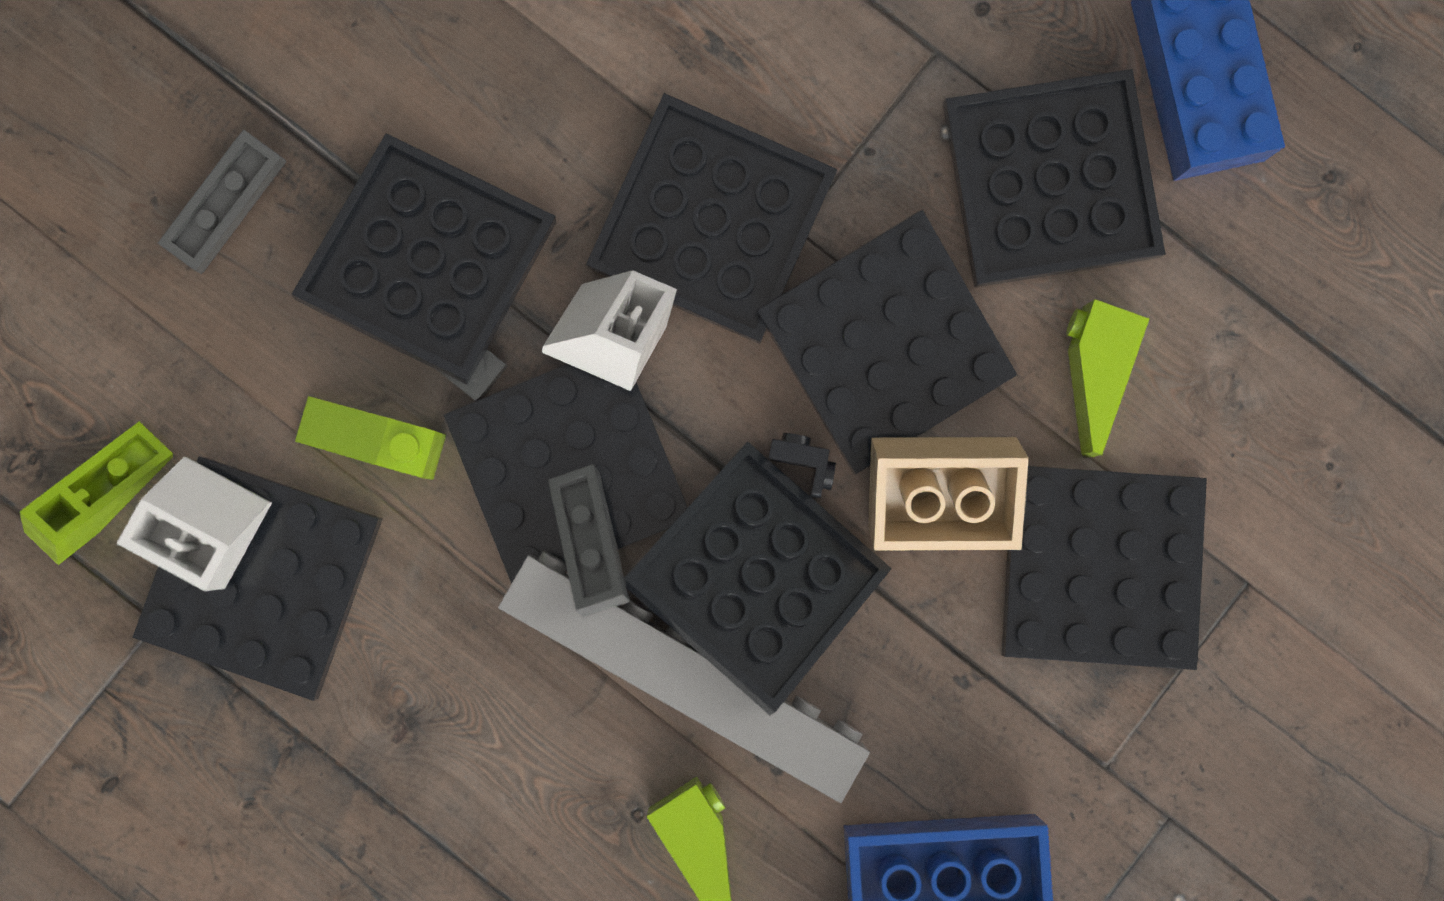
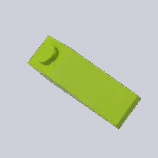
(1100, 365)
(371, 438)
(93, 493)
(695, 837)

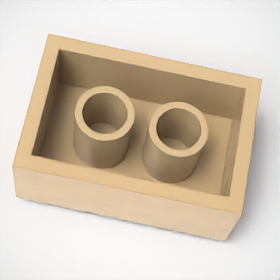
(947, 493)

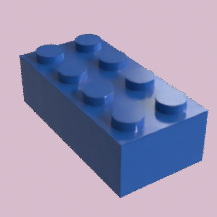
(1208, 84)
(950, 860)

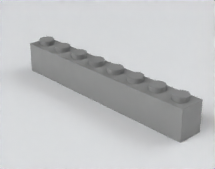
(678, 675)

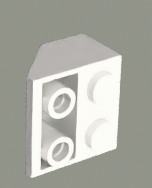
(613, 326)
(195, 525)

